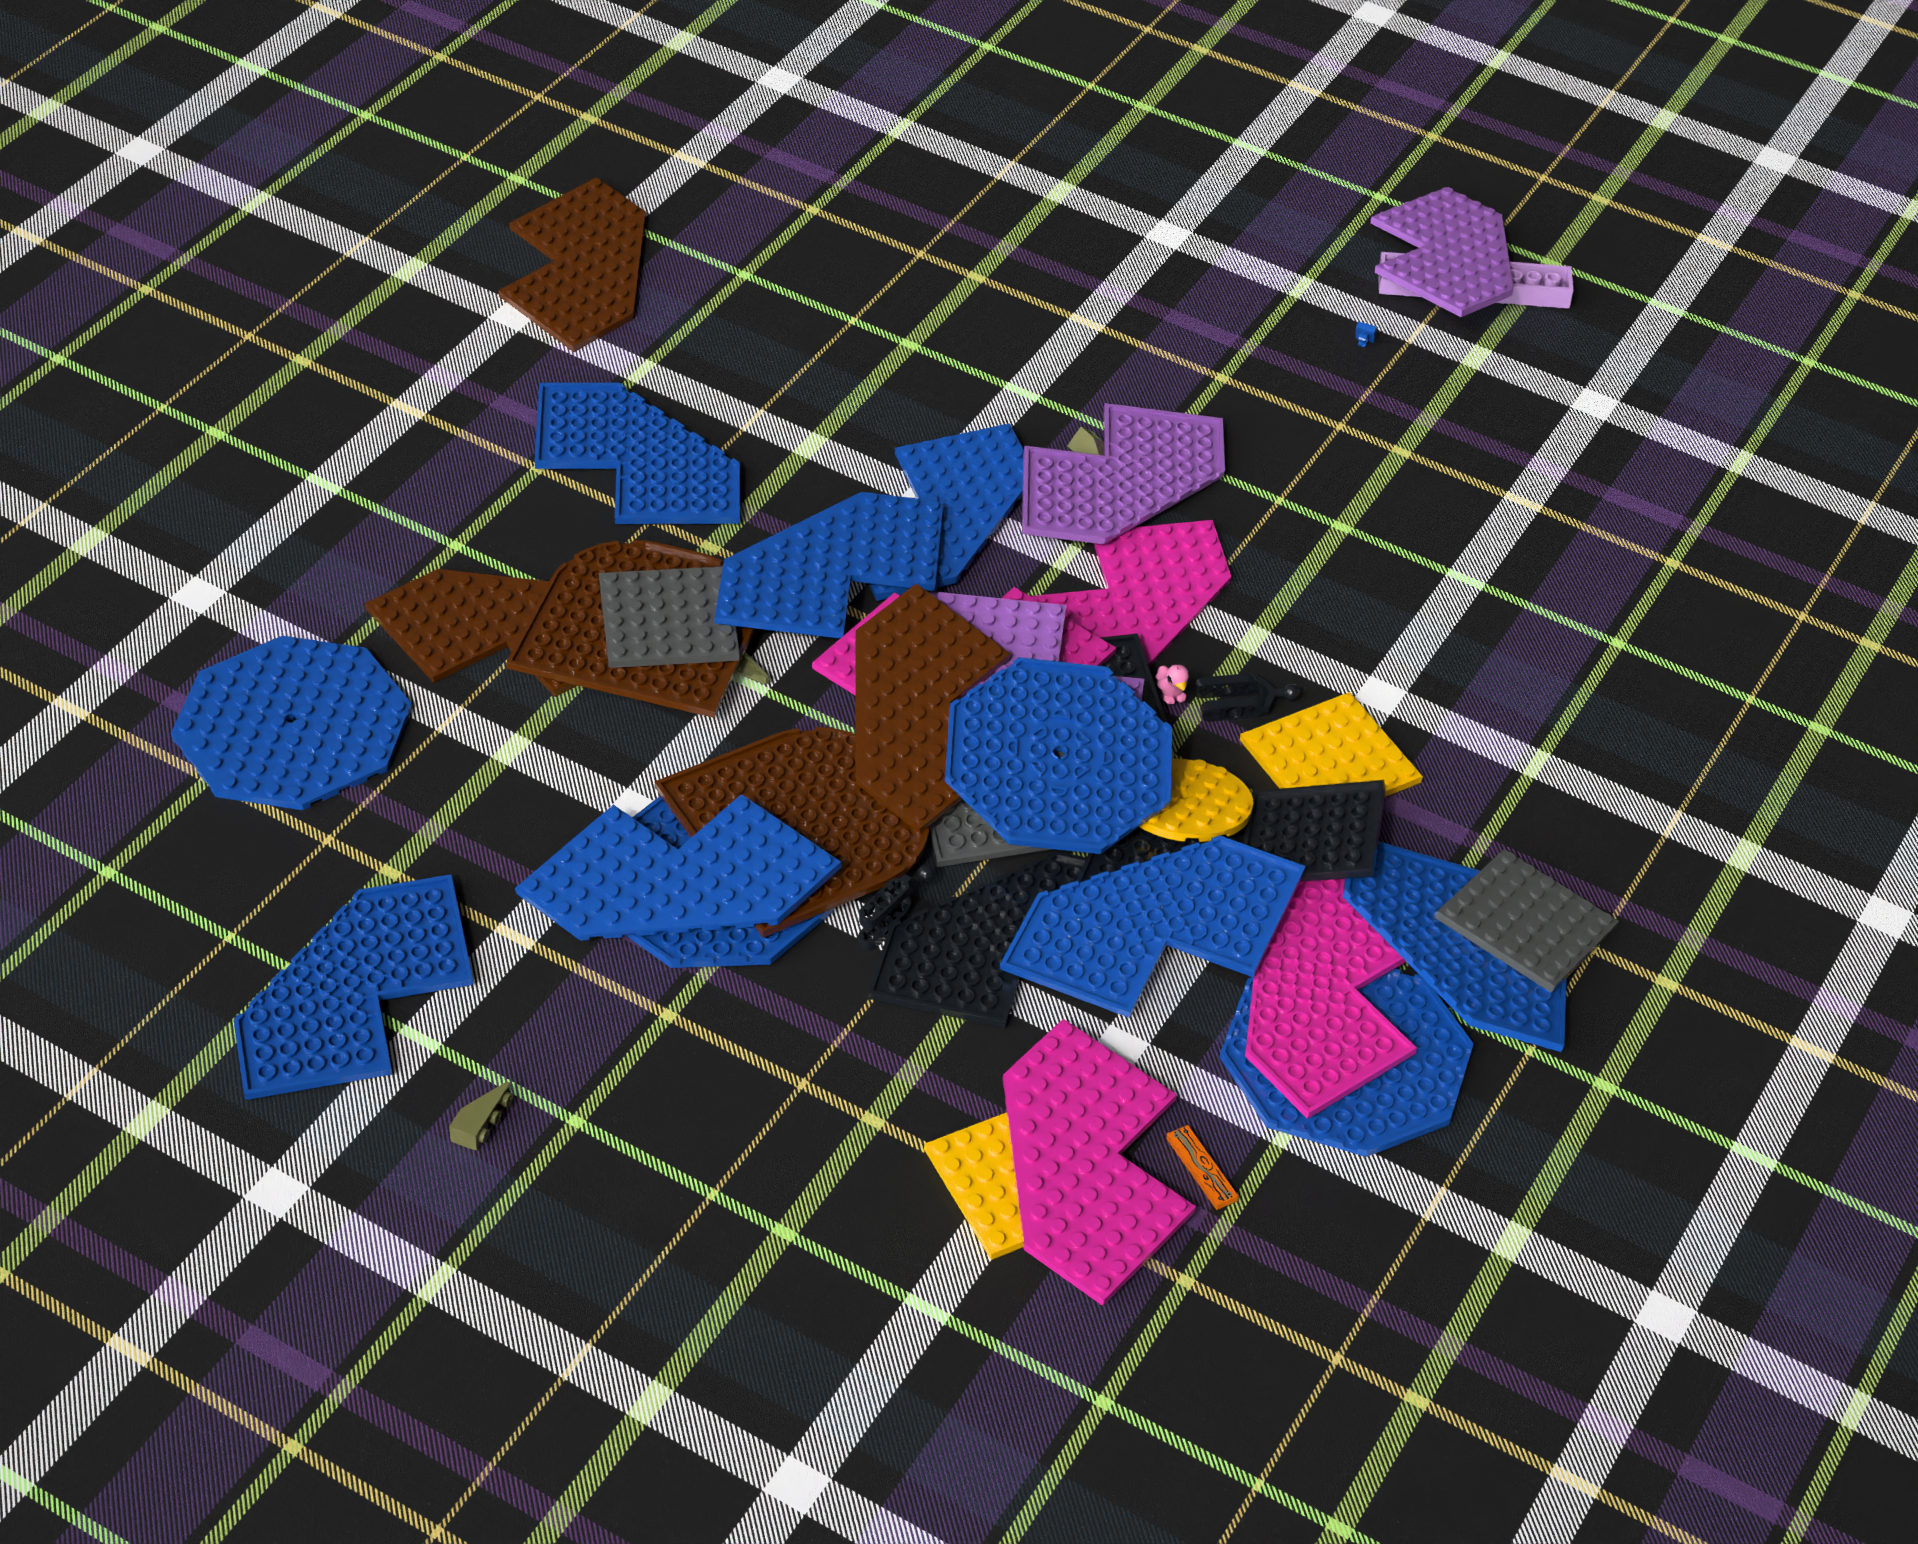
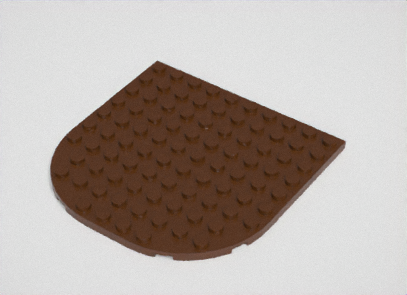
(568, 634)
(812, 788)

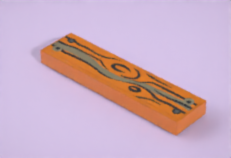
(1202, 1167)

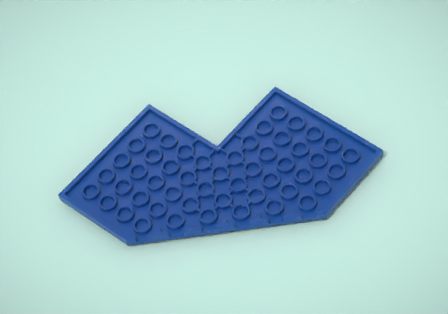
(659, 465)
(966, 476)
(805, 572)
(631, 881)
(1111, 930)
(1477, 985)
(324, 1012)

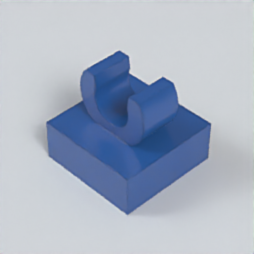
(1365, 333)

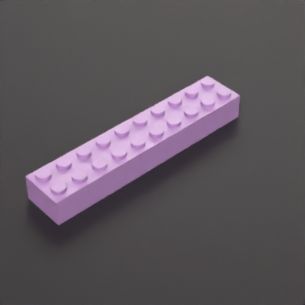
(1532, 284)

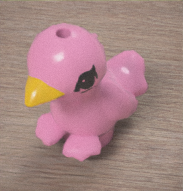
(1172, 683)

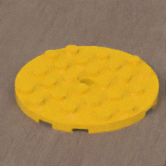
(1203, 803)

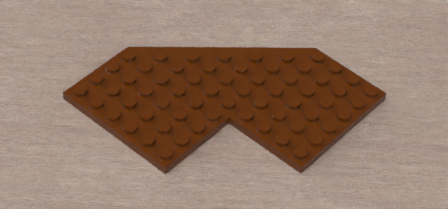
(594, 269)
(459, 619)
(907, 673)

